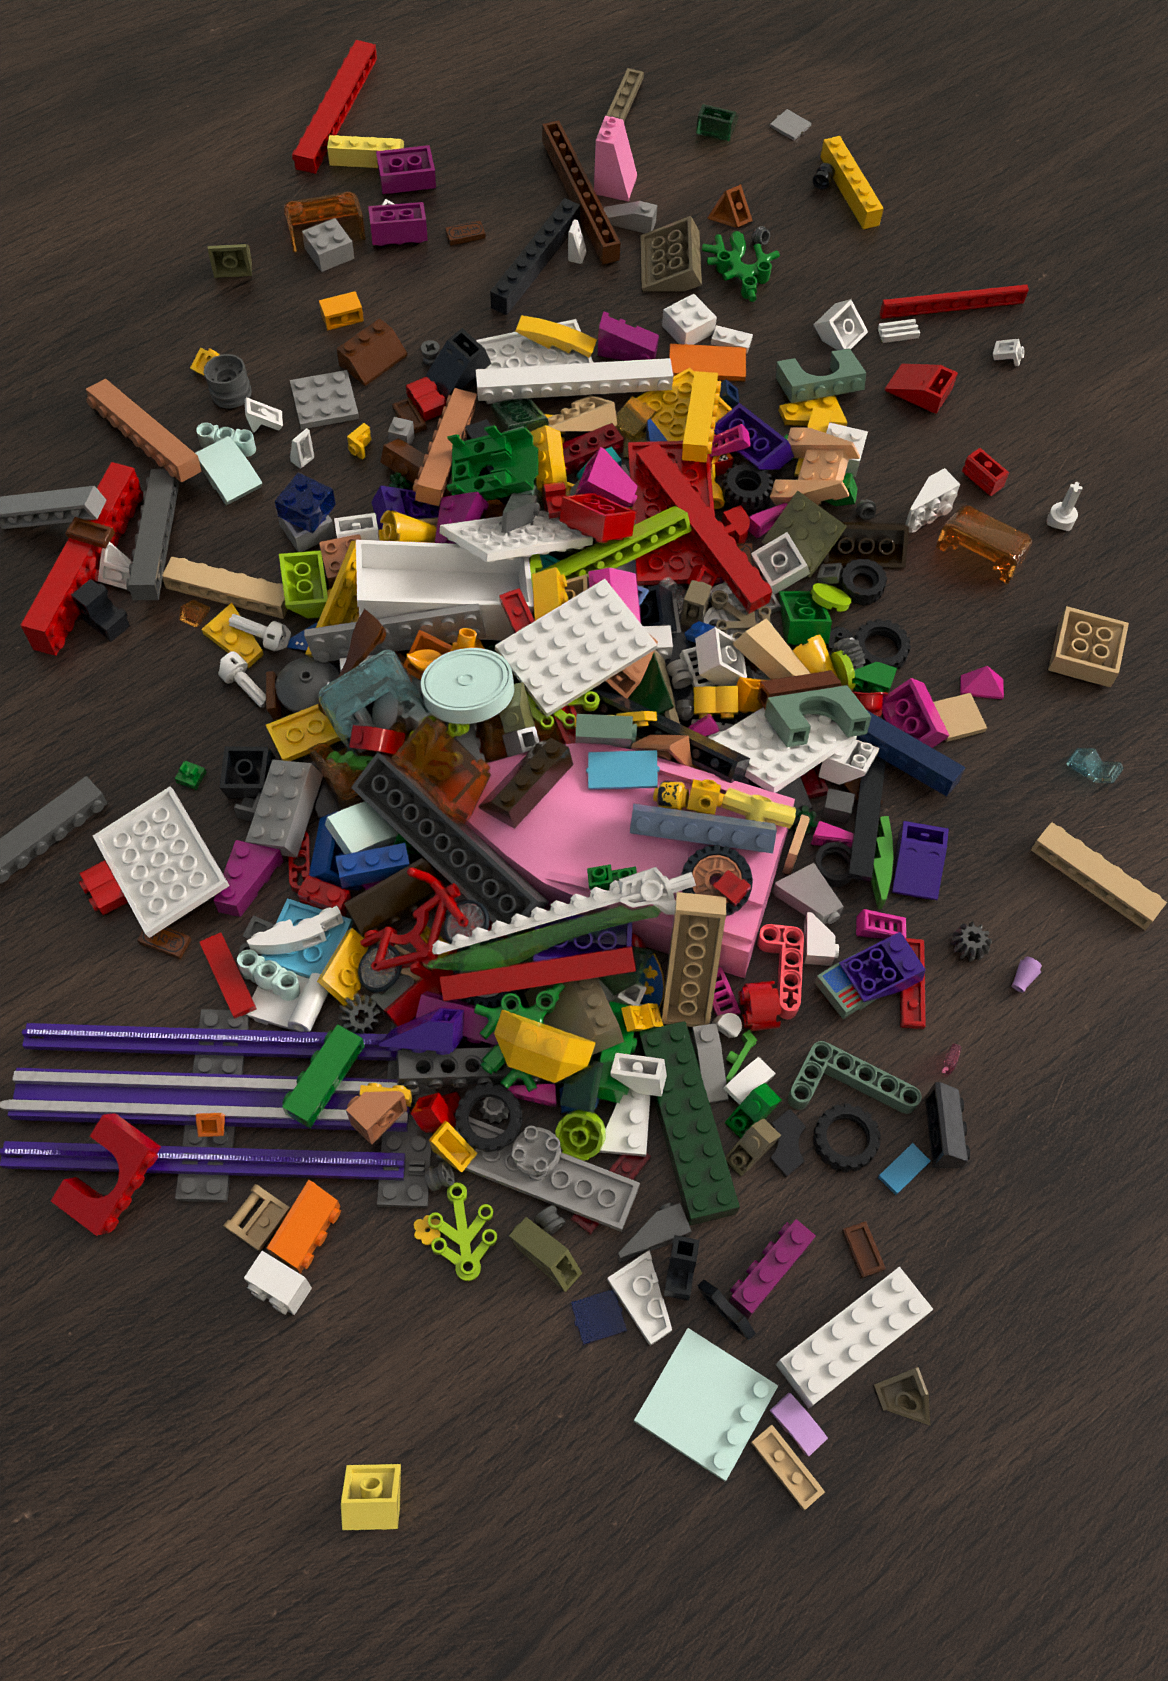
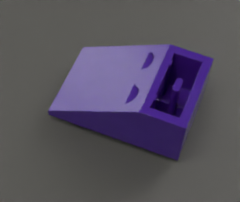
(403, 502)
(919, 860)
(884, 968)
(434, 1031)

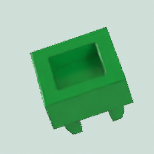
(190, 775)

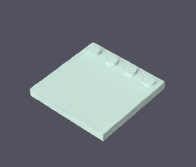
(706, 1404)

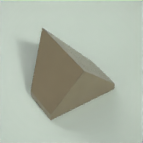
(905, 1396)

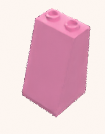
(614, 161)

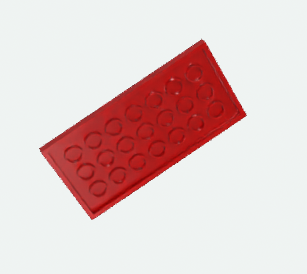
(682, 554)

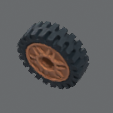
(715, 862)

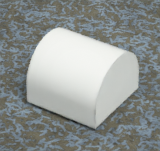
(728, 1024)

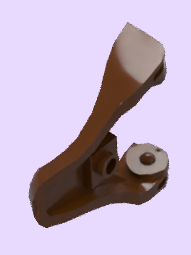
(365, 637)

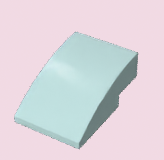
(228, 470)
(360, 829)

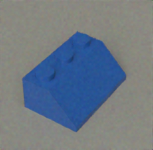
(324, 856)

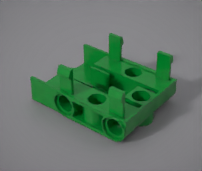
(508, 452)

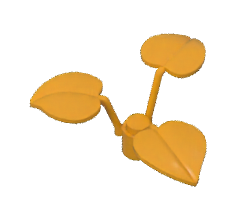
(466, 639)

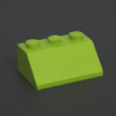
(304, 582)

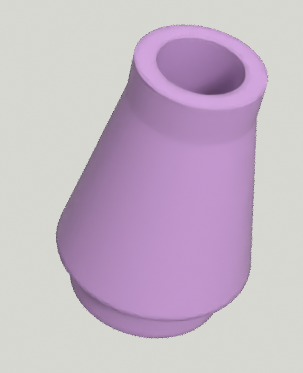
(1026, 973)

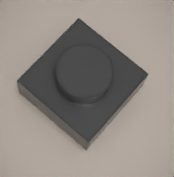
(830, 573)

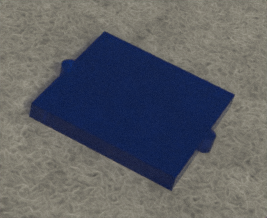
(598, 1317)

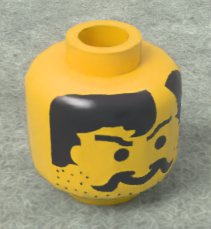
(671, 795)

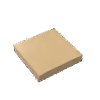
(960, 716)
(796, 844)

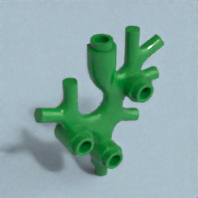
(725, 259)
(494, 1058)

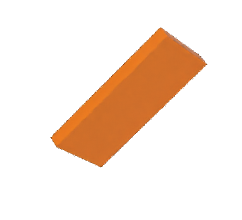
(726, 361)

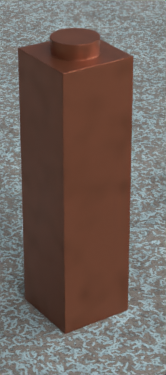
(796, 684)

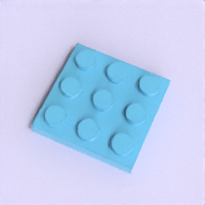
(313, 958)

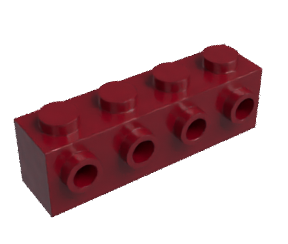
(582, 448)

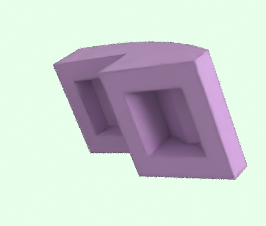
(798, 1424)

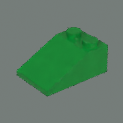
(803, 617)

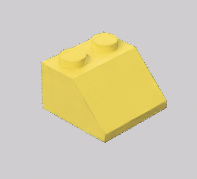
(371, 1497)

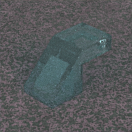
(1089, 764)

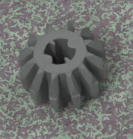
(852, 650)
(971, 941)
(351, 1009)

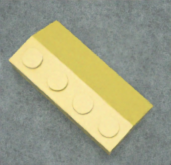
(358, 151)

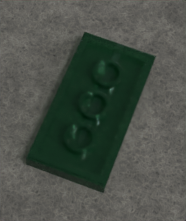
(519, 413)

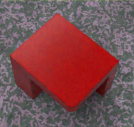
(731, 887)

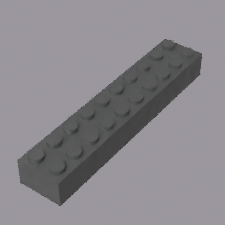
(446, 841)

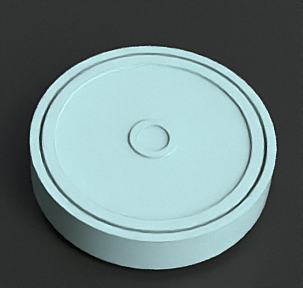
(467, 685)

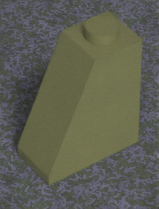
(546, 1253)

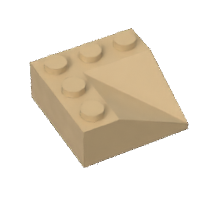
(1088, 646)

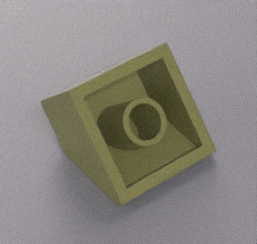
(230, 260)

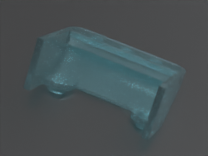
(363, 686)

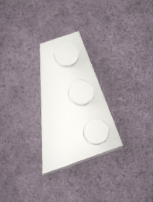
(628, 1126)

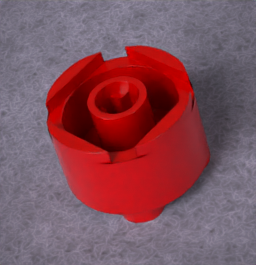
(760, 1006)

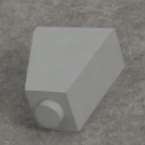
(811, 893)

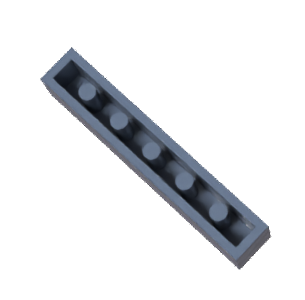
(703, 828)

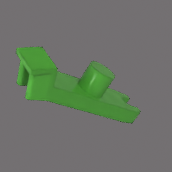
(354, 762)
(749, 1041)

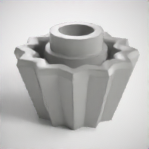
(493, 1109)

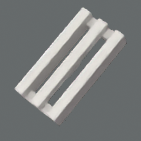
(898, 329)

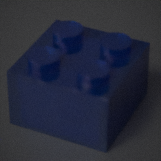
(305, 502)

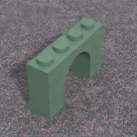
(800, 386)
(837, 703)
(606, 729)

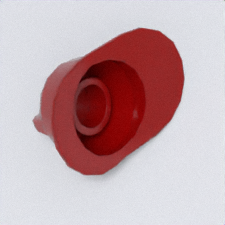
(872, 701)

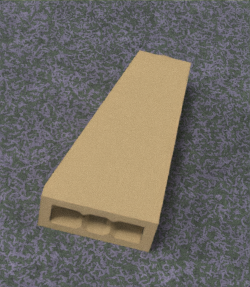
(769, 652)

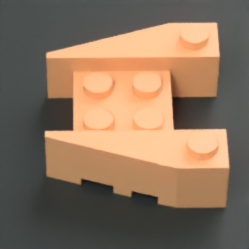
(822, 467)

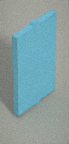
(622, 770)

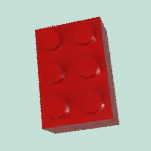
(597, 517)

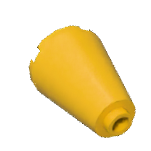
(405, 528)
(815, 655)

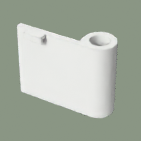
(292, 1015)

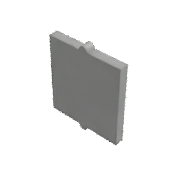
(790, 124)

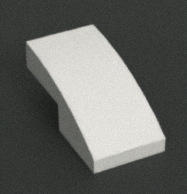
(748, 1079)

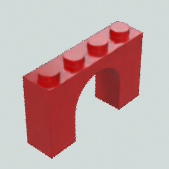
(134, 1156)

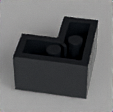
(99, 610)

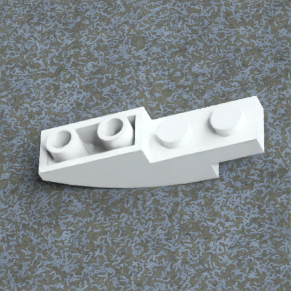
(288, 938)

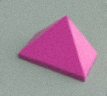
(982, 683)

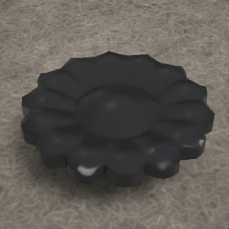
(837, 634)

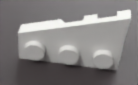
(641, 1296)

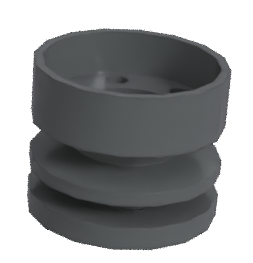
(227, 380)

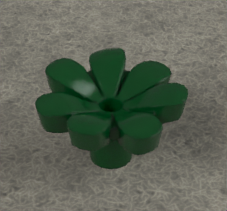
(399, 481)
(805, 811)

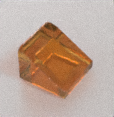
(193, 613)

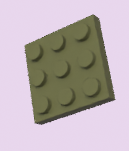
(810, 529)

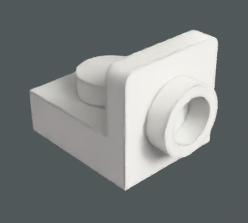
(1009, 350)

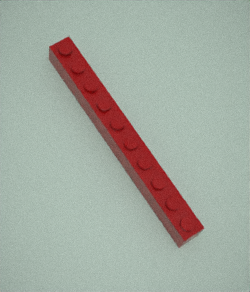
(334, 106)
(706, 531)

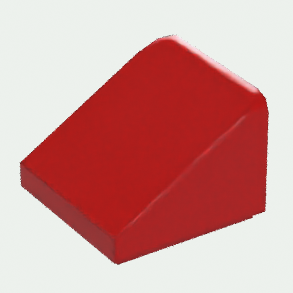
(702, 574)

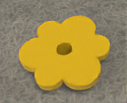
(421, 1234)

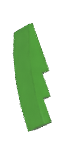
(882, 862)

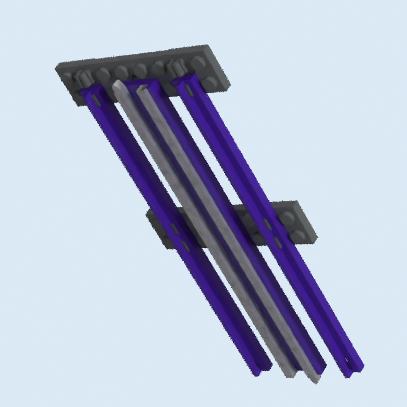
(213, 1087)

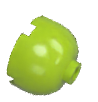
(581, 1134)

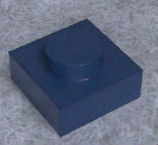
(729, 393)

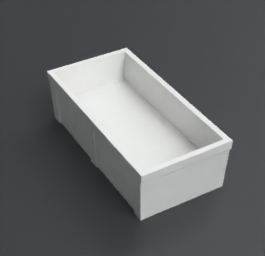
(423, 577)

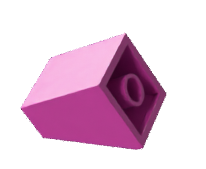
(607, 479)

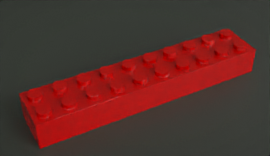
(54, 609)

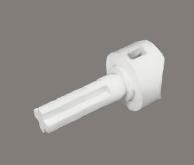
(1064, 513)
(271, 634)
(236, 672)

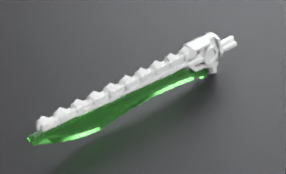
(634, 890)

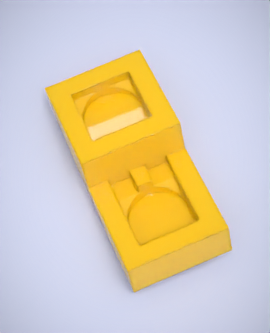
(642, 1017)

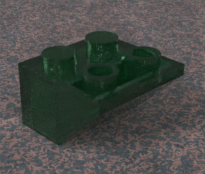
(716, 122)

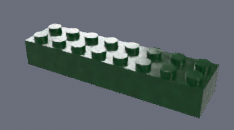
(690, 1127)

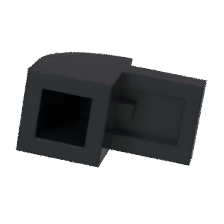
(681, 1267)

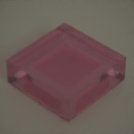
(951, 1059)

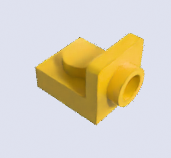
(201, 359)
(358, 440)

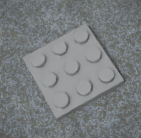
(324, 399)

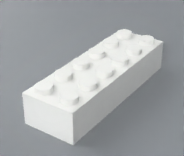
(853, 1337)

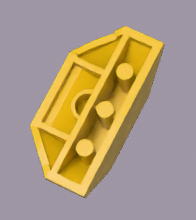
(541, 1048)

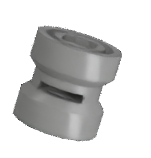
(680, 675)

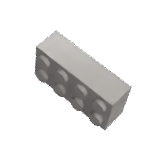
(285, 806)

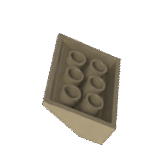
(671, 257)
(582, 1012)

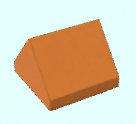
(210, 1124)

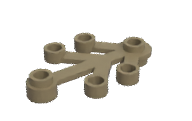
(744, 621)

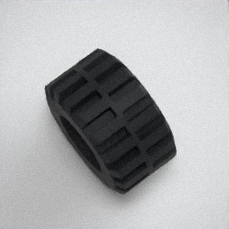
(751, 478)

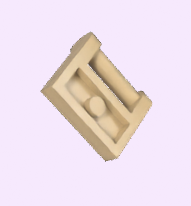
(262, 1223)

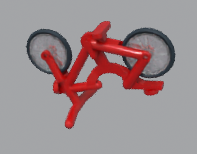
(383, 964)

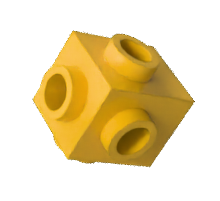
(705, 796)

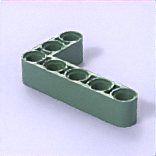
(851, 1078)

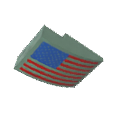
(840, 991)

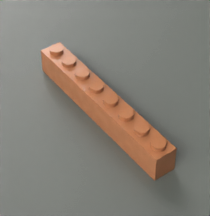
(143, 430)
(438, 464)

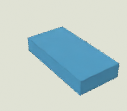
(904, 1169)

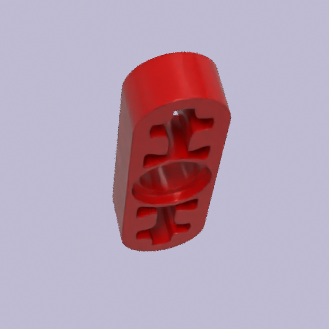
(304, 869)

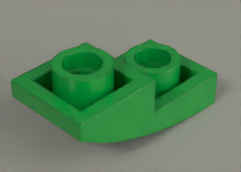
(604, 875)

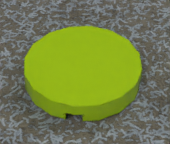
(830, 596)
(843, 668)

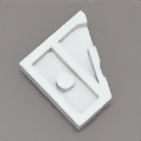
(114, 567)

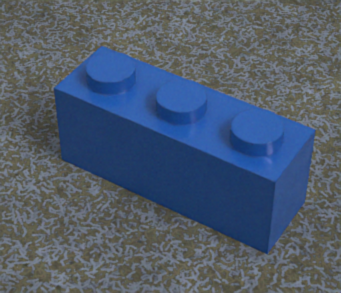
(371, 865)

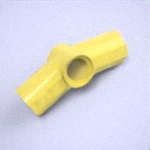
(758, 808)

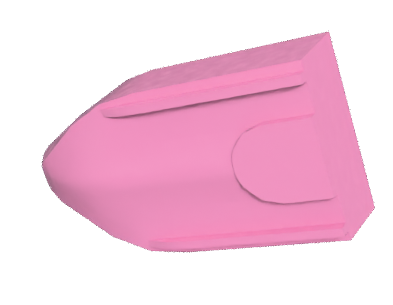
(592, 829)

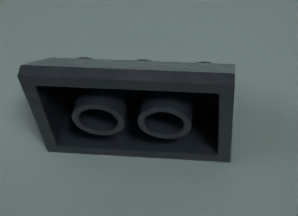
(946, 1127)

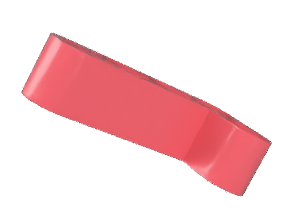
(785, 971)

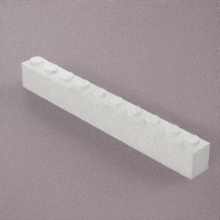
(574, 379)

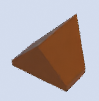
(731, 208)

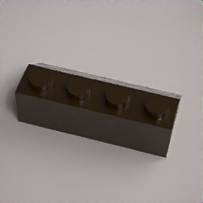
(873, 541)
(528, 782)
(391, 900)

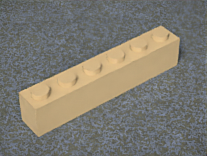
(225, 587)
(1098, 876)

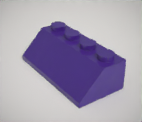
(766, 447)
(600, 940)

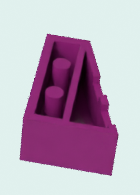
(625, 342)
(459, 509)
(246, 873)

